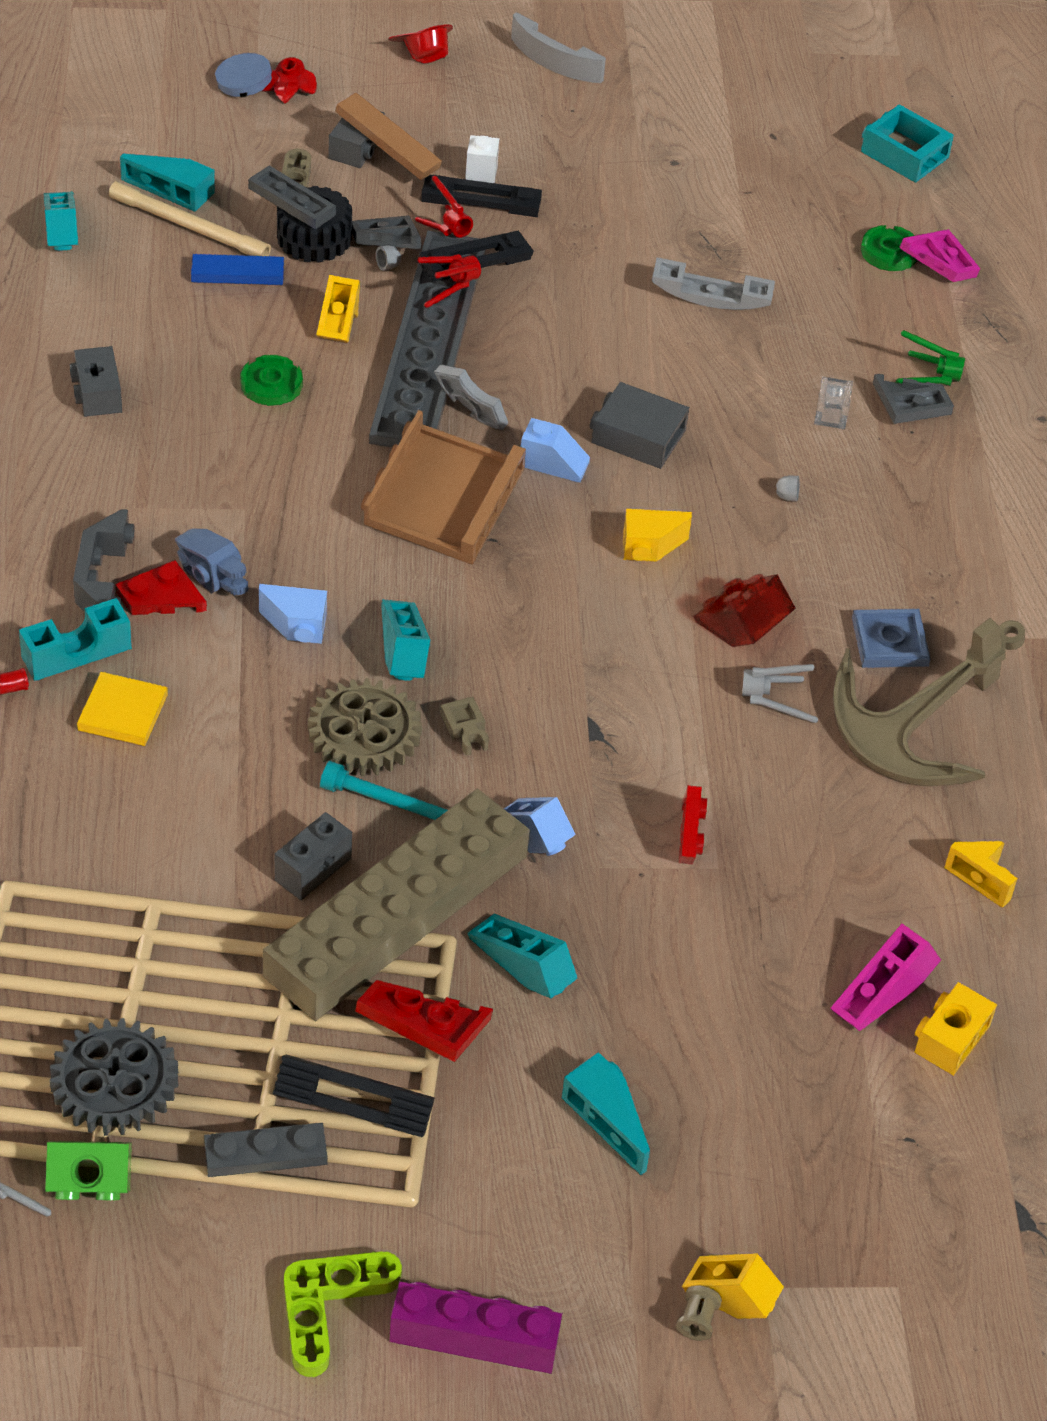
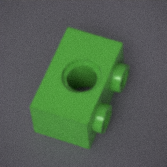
(63, 1165)

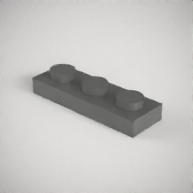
(292, 197)
(265, 1149)

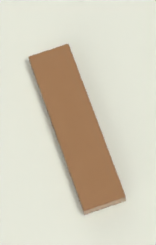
(388, 136)

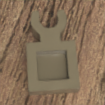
(465, 721)

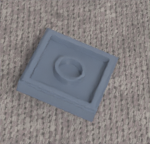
(891, 638)

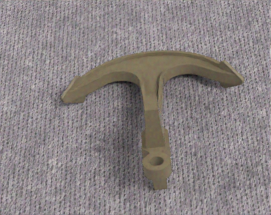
(883, 737)

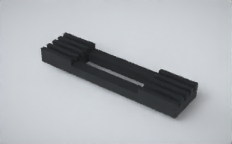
(523, 200)
(511, 248)
(300, 1079)

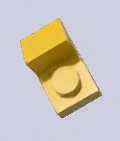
(339, 308)
(978, 867)

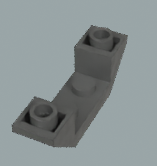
(103, 538)

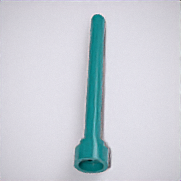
(337, 778)

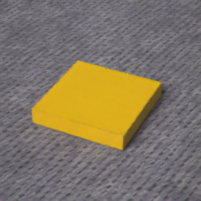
(122, 708)

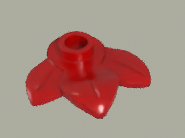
(289, 78)

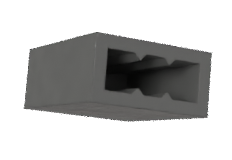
(639, 424)

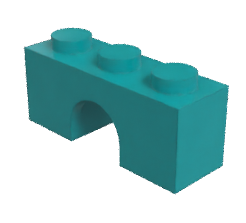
(101, 635)

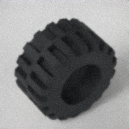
(321, 243)

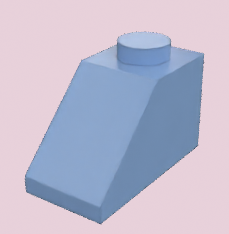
(553, 451)
(295, 611)
(546, 822)

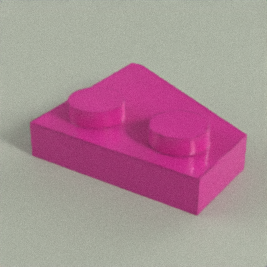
(942, 254)

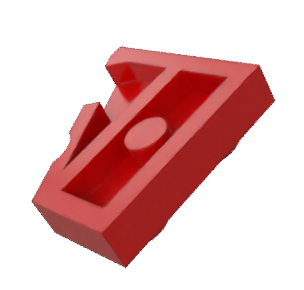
(160, 591)
(693, 809)

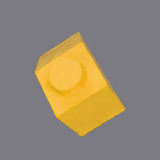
(654, 533)
(741, 1280)

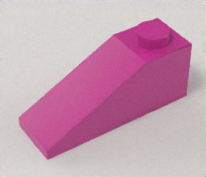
(887, 978)

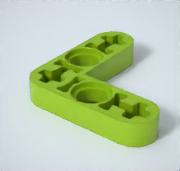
(314, 1295)

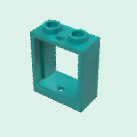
(913, 165)

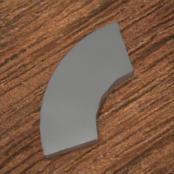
(483, 406)

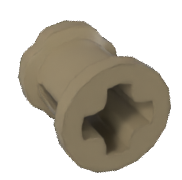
(686, 1323)

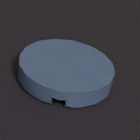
(243, 74)

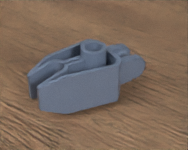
(212, 561)

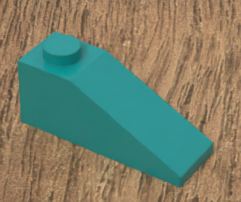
(170, 178)
(61, 220)
(404, 640)
(527, 954)
(604, 1102)

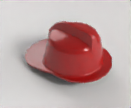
(428, 44)

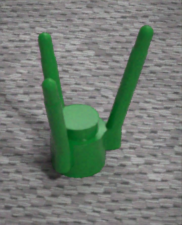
(948, 365)

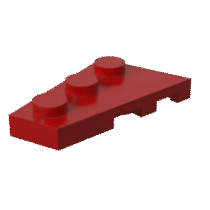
(431, 1023)

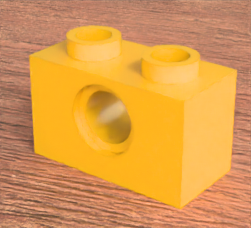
(949, 1045)

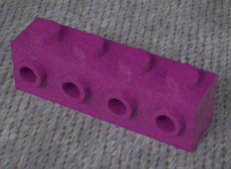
(475, 1326)

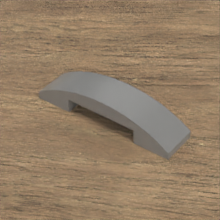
(579, 64)
(709, 291)

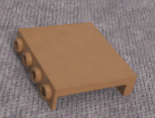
(442, 490)

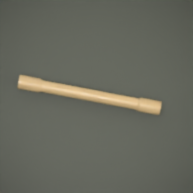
(134, 198)

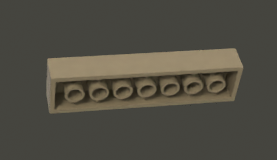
(395, 904)

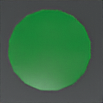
(882, 248)
(271, 380)

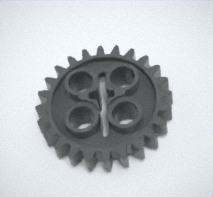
(114, 1076)

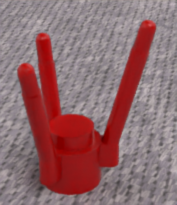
(454, 218)
(460, 270)

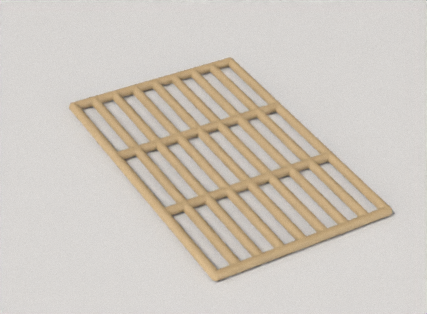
(278, 1046)

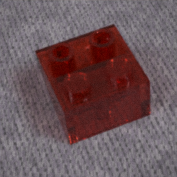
(746, 609)

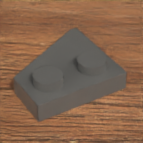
(390, 231)
(912, 399)

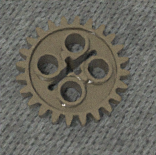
(364, 726)

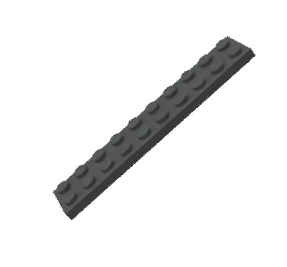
(423, 343)

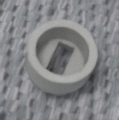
(387, 257)
(788, 488)

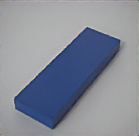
(237, 269)

